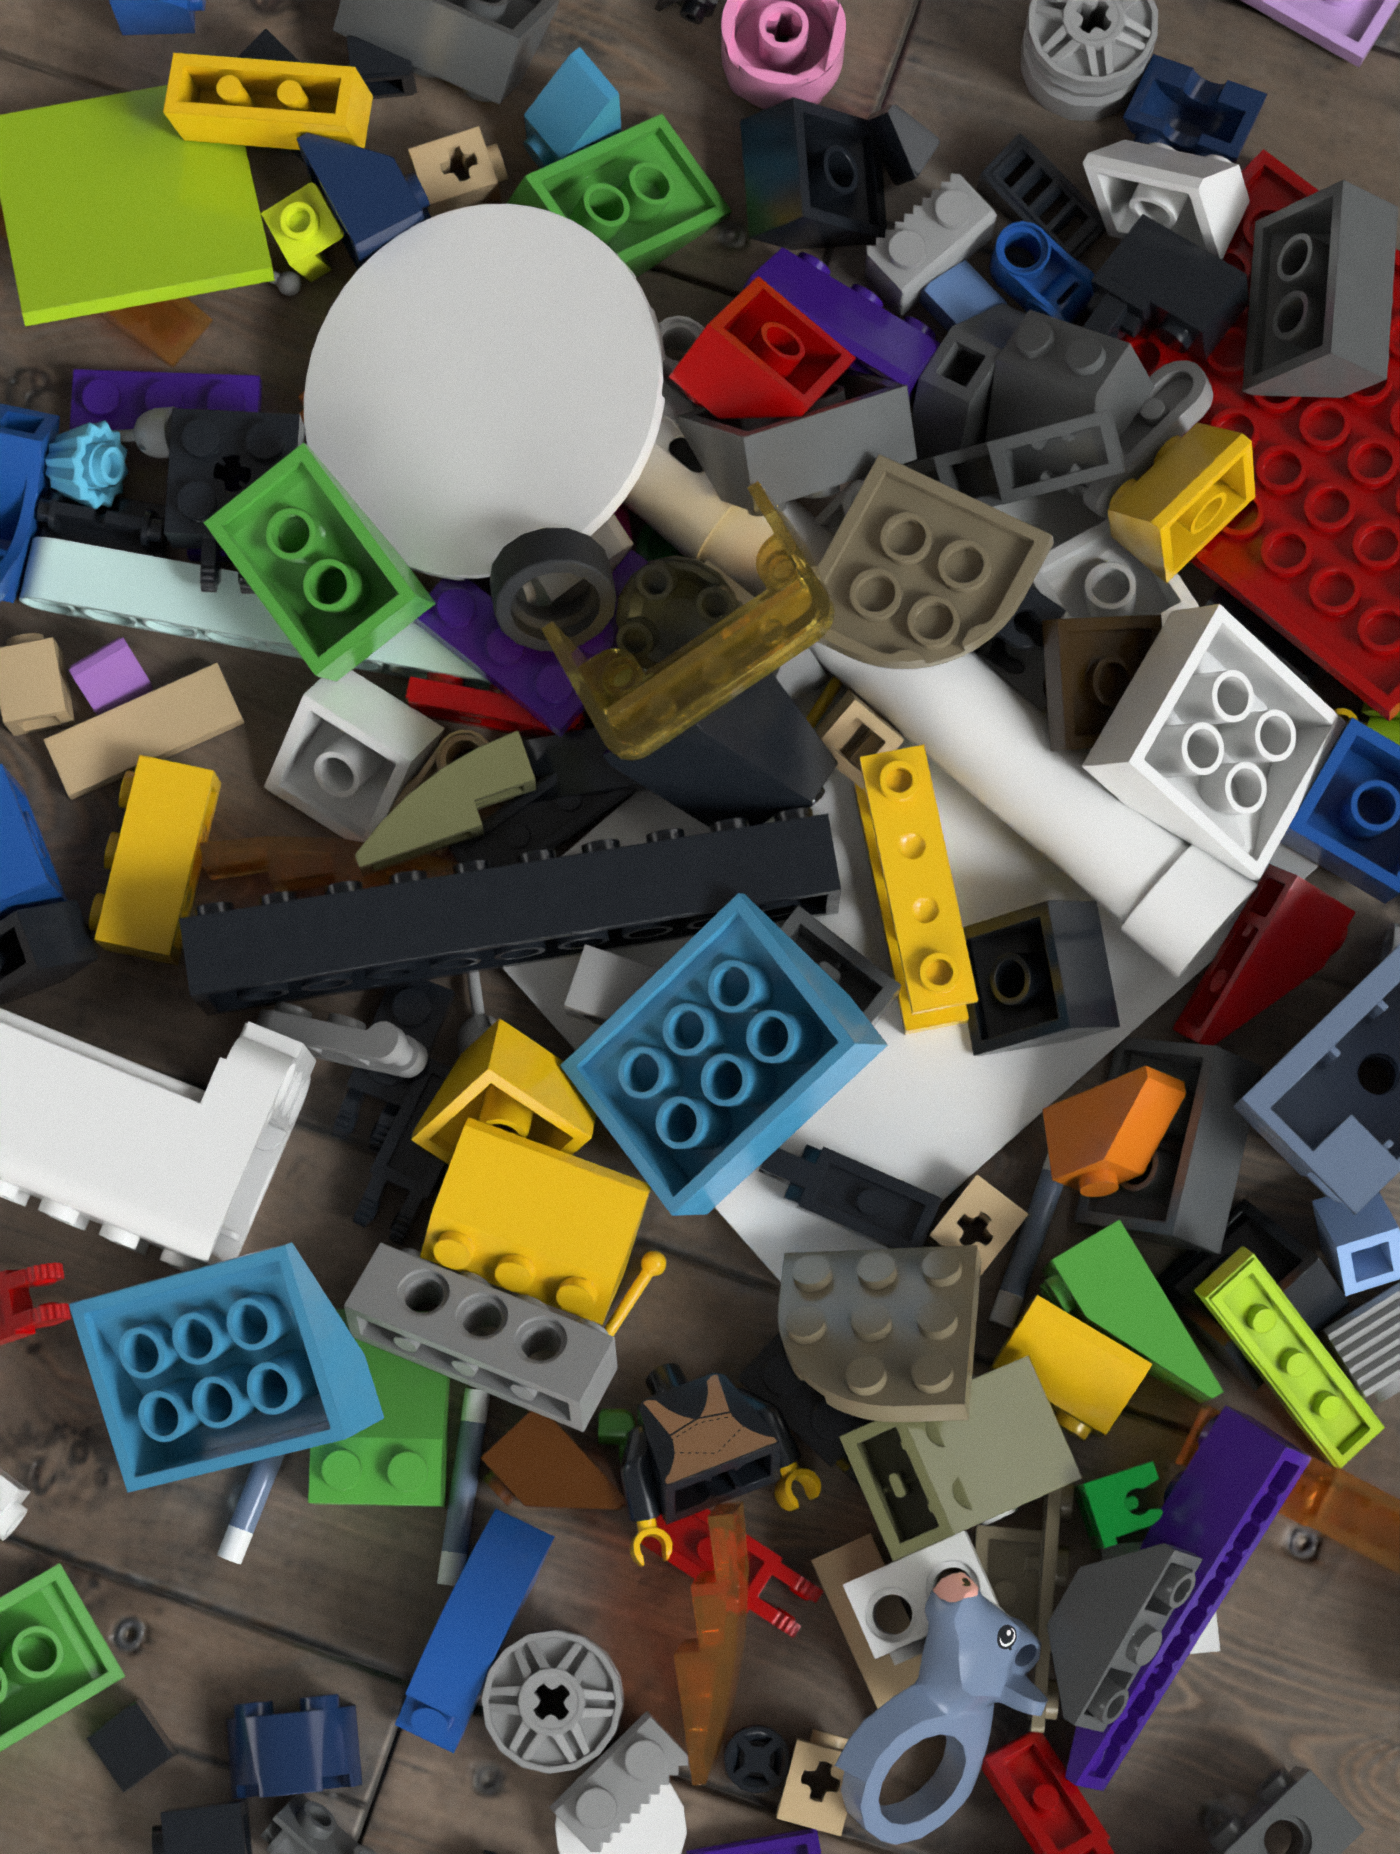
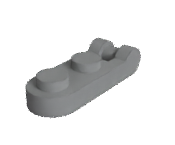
(1173, 407)
(346, 1041)

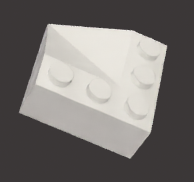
(1215, 739)

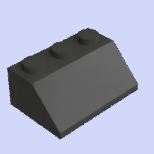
(465, 42)
(1321, 295)
(806, 453)
(1195, 1169)

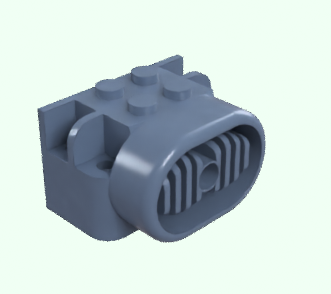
(1317, 1108)

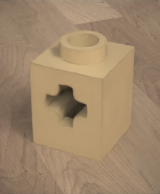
(467, 150)
(34, 685)
(856, 731)
(991, 1206)
(795, 1802)

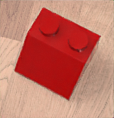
(760, 359)

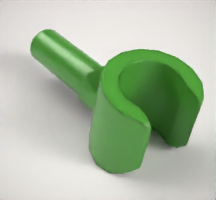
(613, 1428)

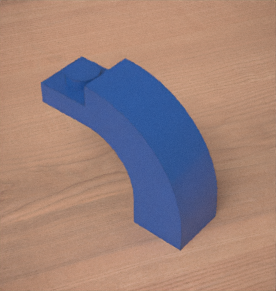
(23, 482)
(473, 1630)

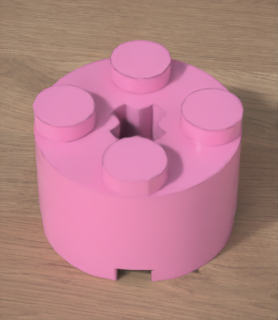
(775, 71)

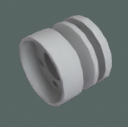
(1084, 72)
(593, 1703)

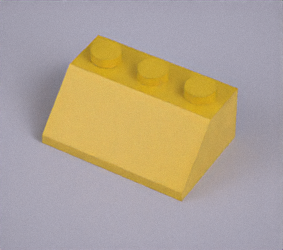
(535, 1220)

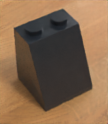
(739, 760)

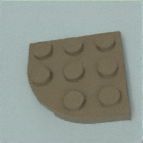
(924, 571)
(884, 1329)

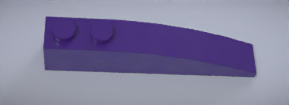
(1220, 1514)

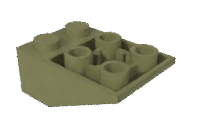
(955, 1474)

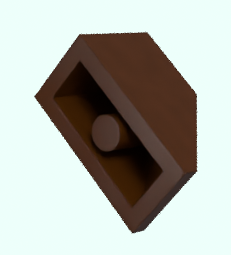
(547, 1469)

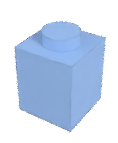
(1360, 1246)

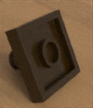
(1089, 671)

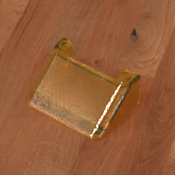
(648, 708)

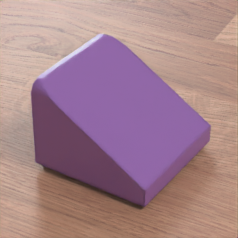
(110, 676)

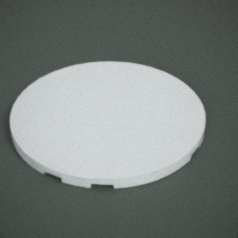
(486, 385)

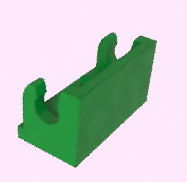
(1107, 1509)

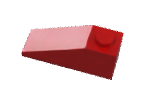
(1271, 949)

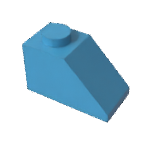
(571, 112)

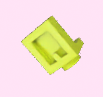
(303, 229)

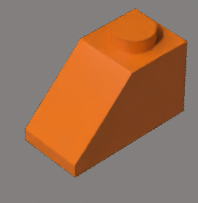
(1110, 1130)

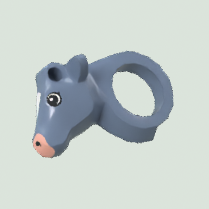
(967, 1665)

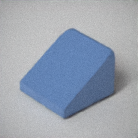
(958, 295)

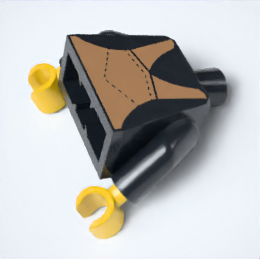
(702, 1448)

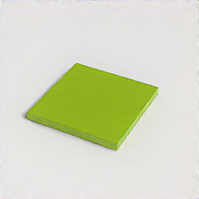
(122, 210)

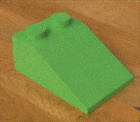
(632, 192)
(319, 564)
(1117, 1294)
(399, 1457)
(48, 1655)

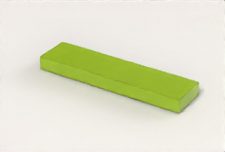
(1289, 1358)

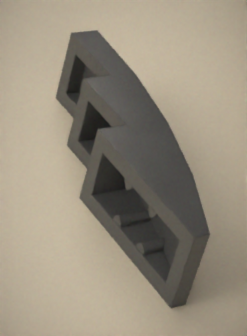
(1031, 461)

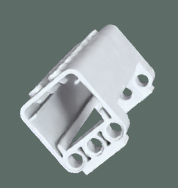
(142, 1147)

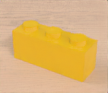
(265, 101)
(155, 859)

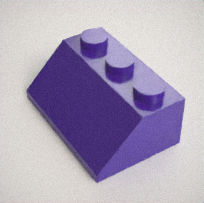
(853, 318)

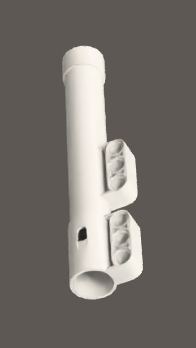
(964, 715)

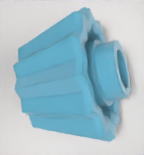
(88, 464)

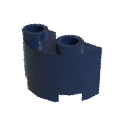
(1191, 112)
(293, 1749)

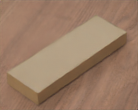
(147, 726)
(842, 1566)

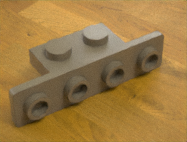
(1023, 1575)

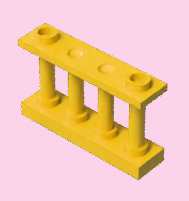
(914, 889)

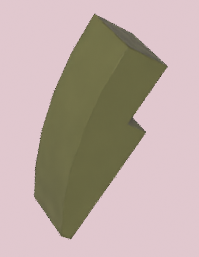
(447, 805)

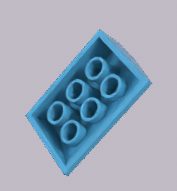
(721, 1057)
(223, 1367)

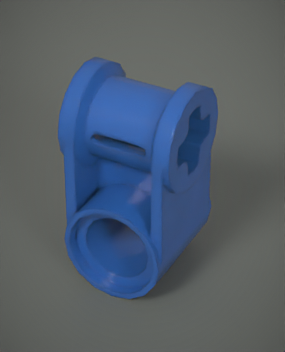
(1045, 282)

